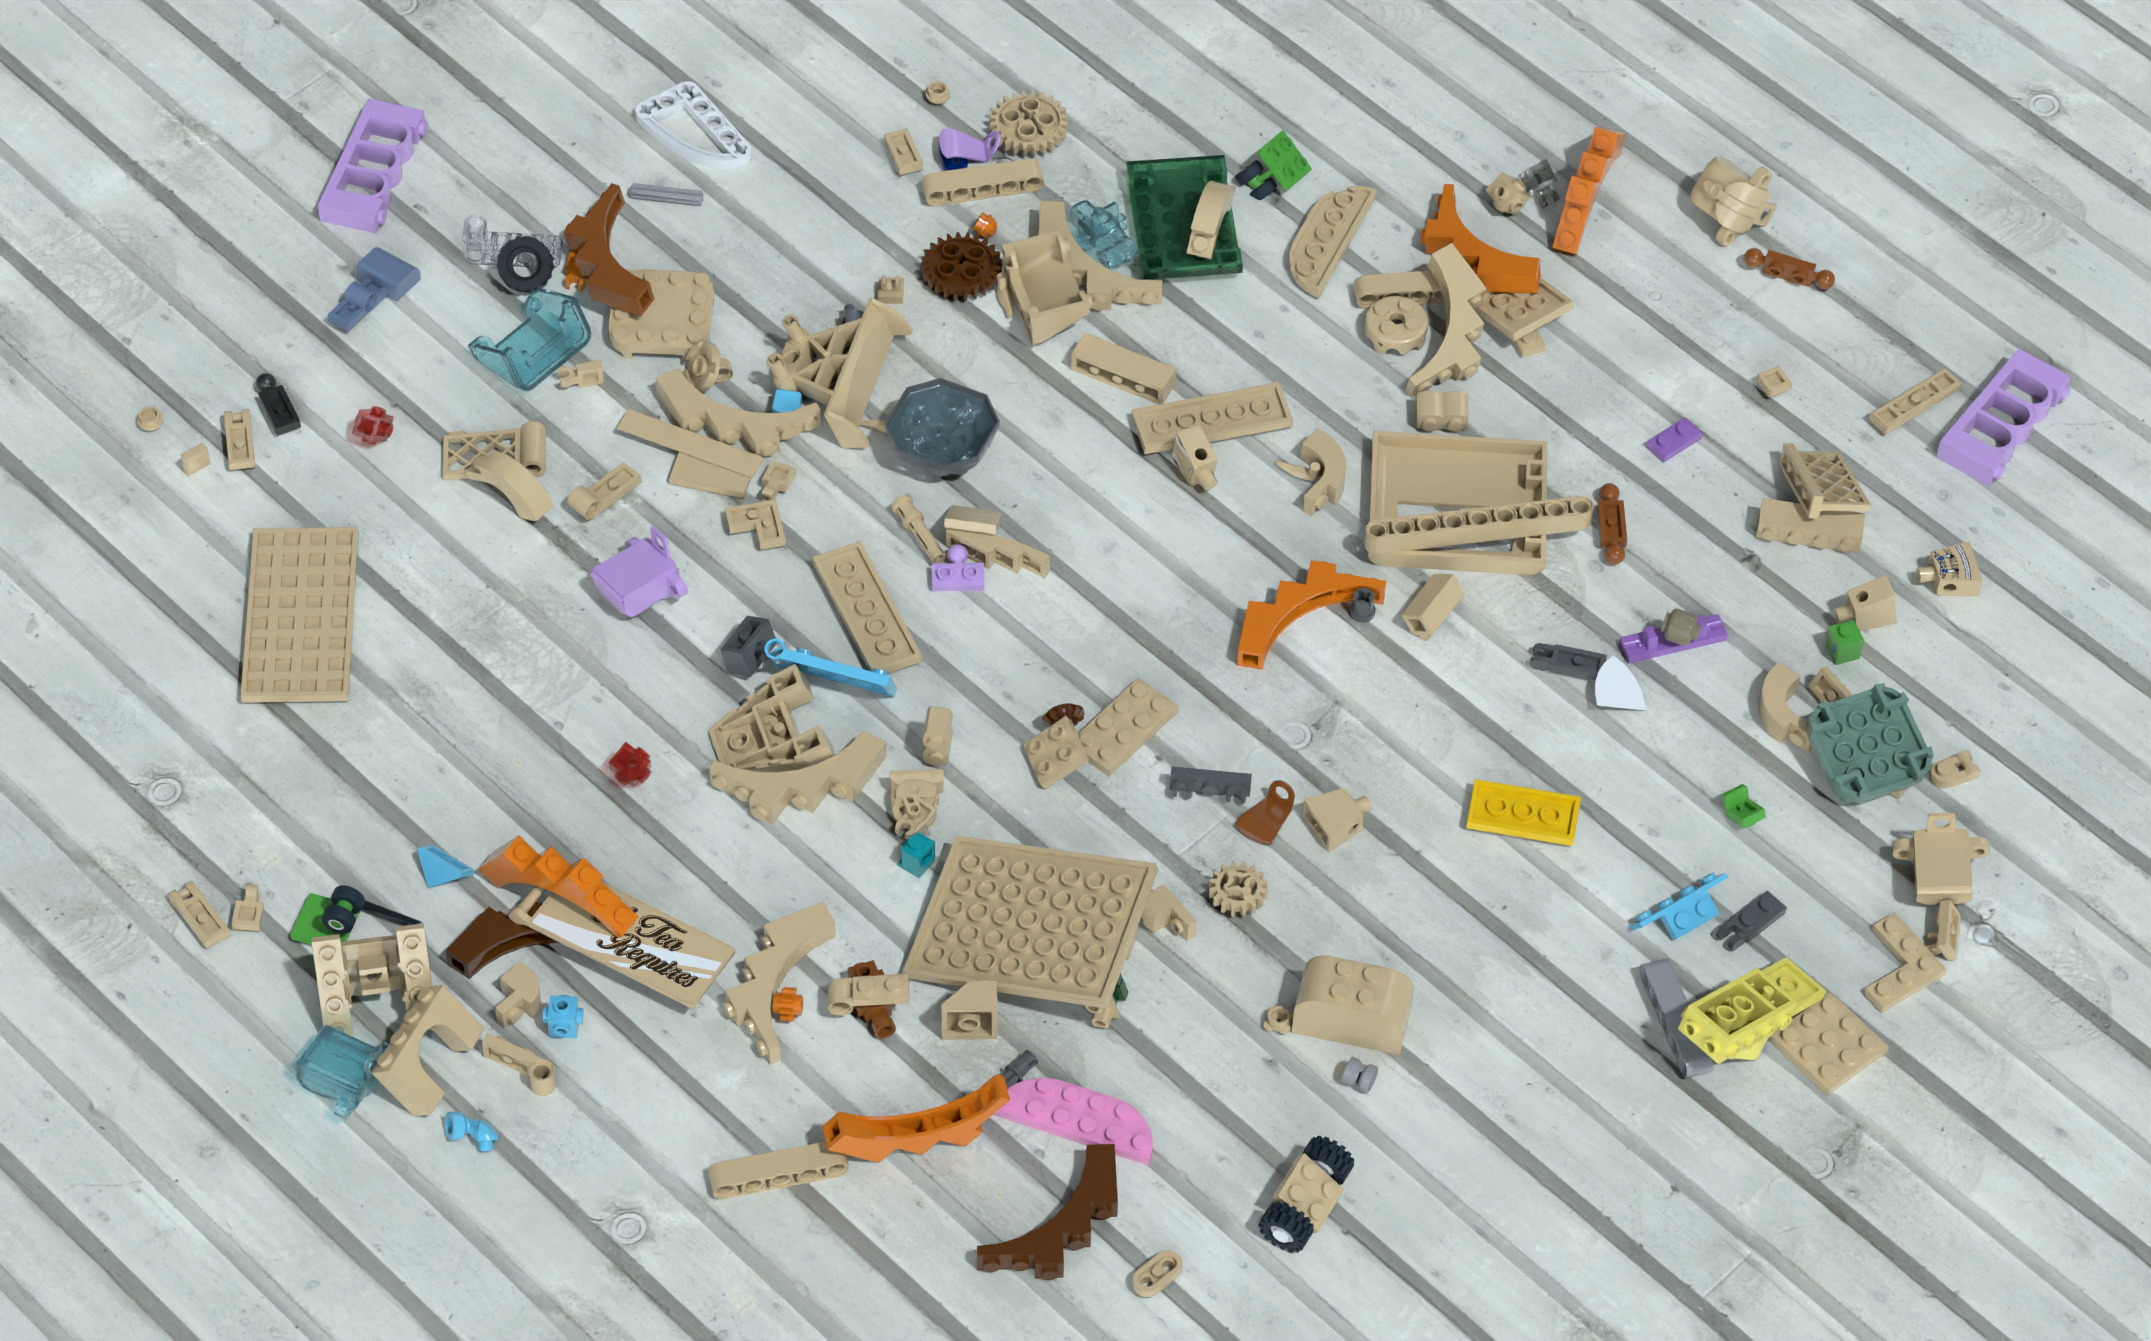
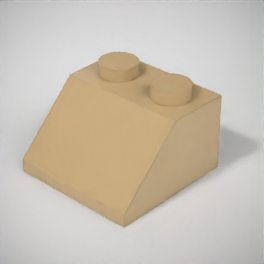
(971, 1012)

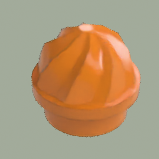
(985, 225)

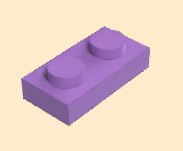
(1674, 440)

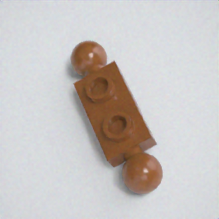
(1789, 268)
(1612, 523)

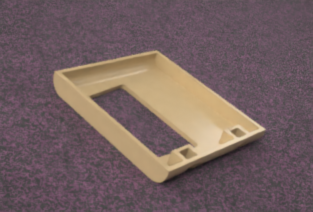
(1458, 475)

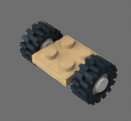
(1306, 1194)

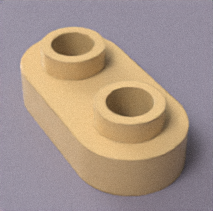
(1155, 1274)

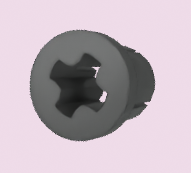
(1362, 607)

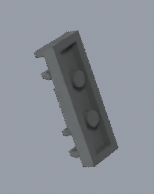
(1210, 783)

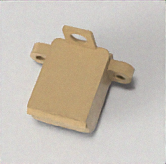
(1733, 197)
(1942, 860)

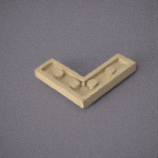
(1918, 969)

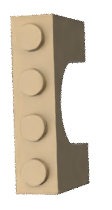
(400, 1063)

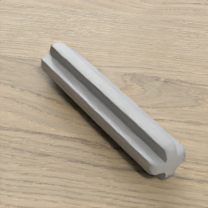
(666, 194)

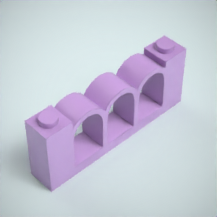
(370, 211)
(1988, 462)

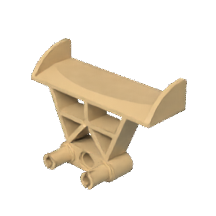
(857, 370)

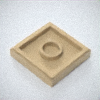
(973, 519)

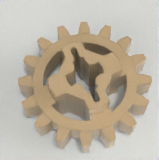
(1238, 889)

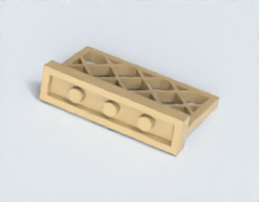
(1806, 484)

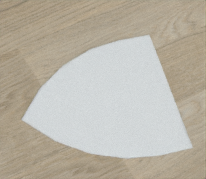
(1618, 686)

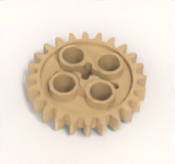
(1029, 123)

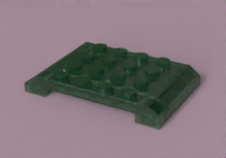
(1163, 209)

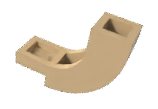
(1212, 206)
(1325, 451)
(514, 481)
(1774, 712)

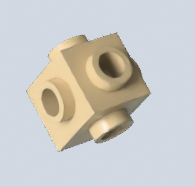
(1508, 194)

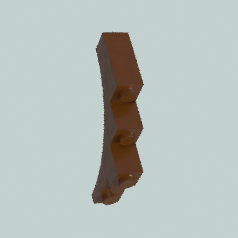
(491, 938)
(1070, 1228)

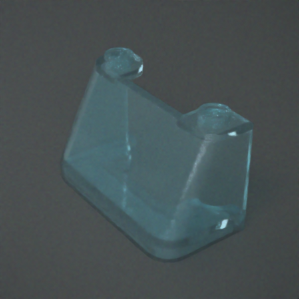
(538, 346)

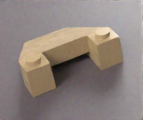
(764, 732)

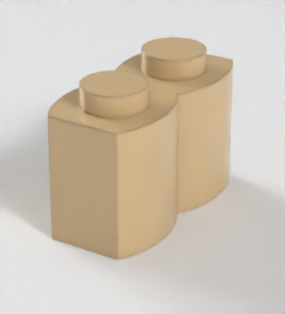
(1442, 410)
(937, 736)

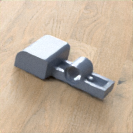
(380, 277)

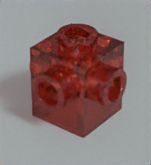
(373, 425)
(627, 757)

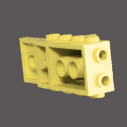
(1749, 1010)

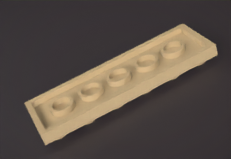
(1220, 416)
(866, 608)

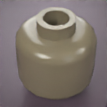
(1680, 627)

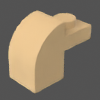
(522, 994)

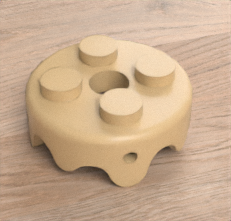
(1401, 336)

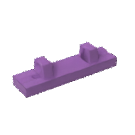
(1652, 644)

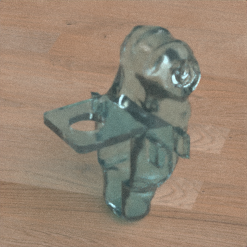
(1104, 233)

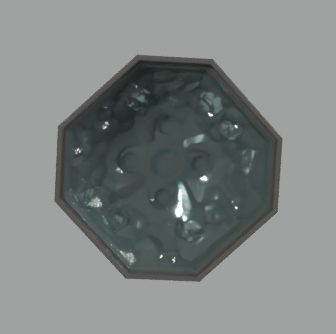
(942, 427)

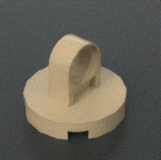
(705, 366)

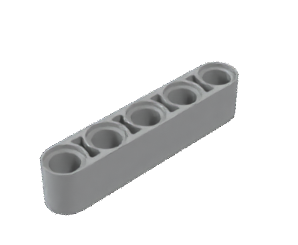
(1669, 1003)

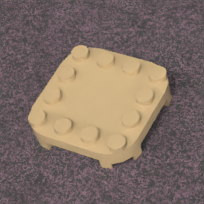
(672, 321)

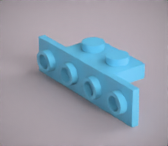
(1685, 912)

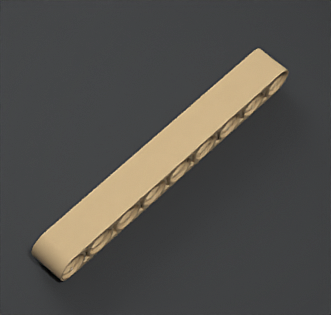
(1478, 524)

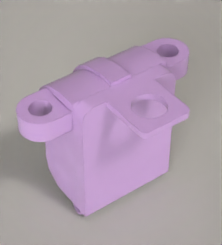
(639, 575)

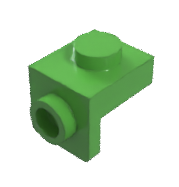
(1741, 808)

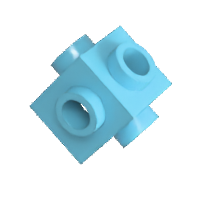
(563, 1016)

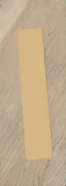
(690, 443)

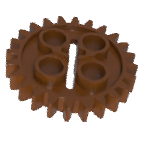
(961, 266)

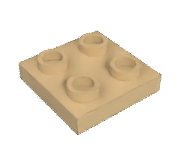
(1055, 752)

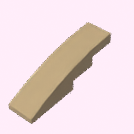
(997, 549)

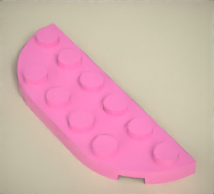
(1079, 1116)

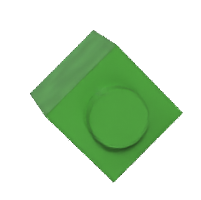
(1844, 642)

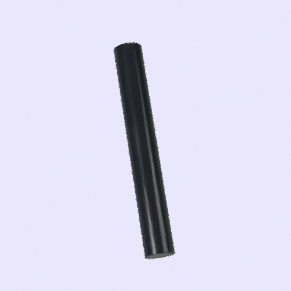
(388, 914)

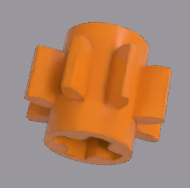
(788, 1004)

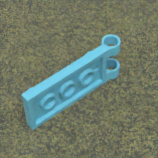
(874, 681)

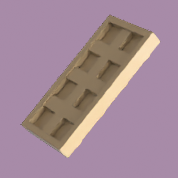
(1125, 726)

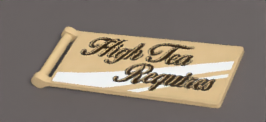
(652, 951)

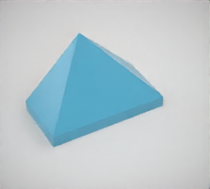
(441, 867)

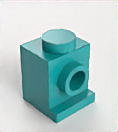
(914, 851)

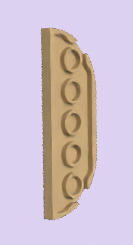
(1327, 236)

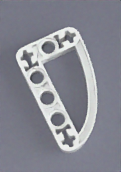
(651, 112)

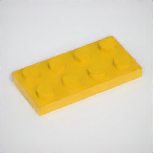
(1523, 812)

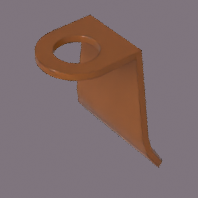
(1268, 816)

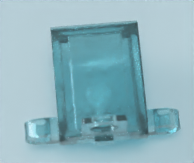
(339, 1069)

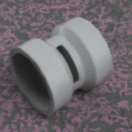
(1360, 1074)

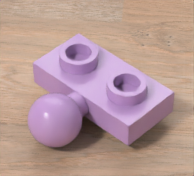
(957, 574)

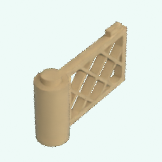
(528, 447)

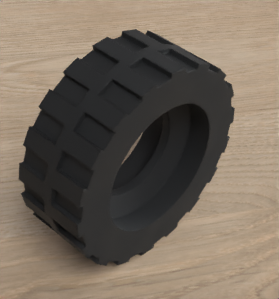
(518, 246)

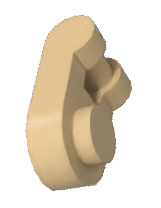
(1945, 772)

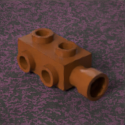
(880, 1014)

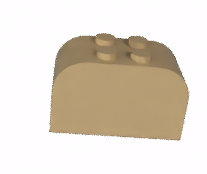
(1353, 1004)

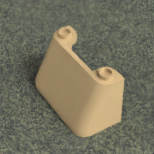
(1044, 285)

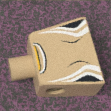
(1195, 457)

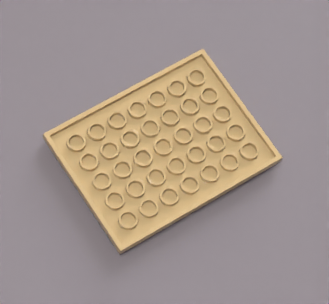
(1031, 920)

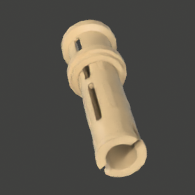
(914, 521)

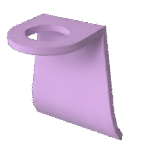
(958, 144)

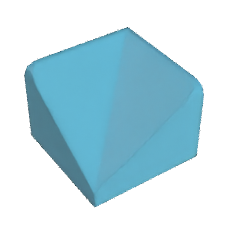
(786, 401)

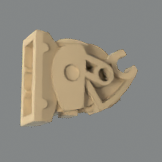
(916, 796)

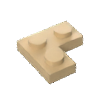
(758, 516)

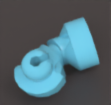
(458, 1125)

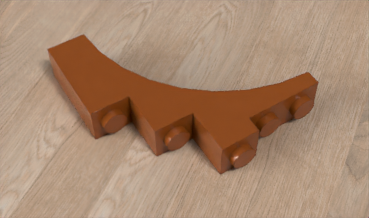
(607, 279)

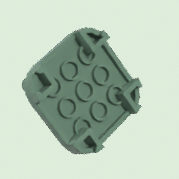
(1869, 744)

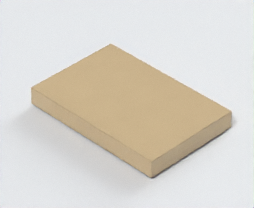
(708, 477)

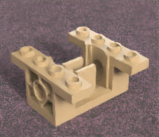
(369, 968)

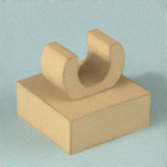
(891, 290)

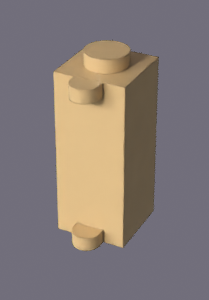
(1432, 605)

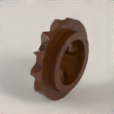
(1072, 711)

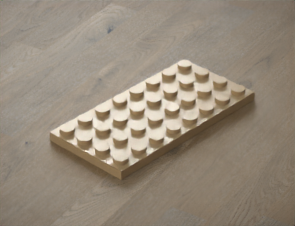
(300, 615)

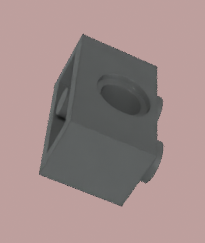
(746, 646)

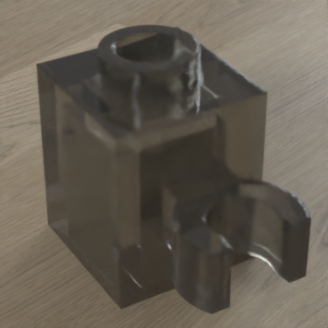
(1538, 180)

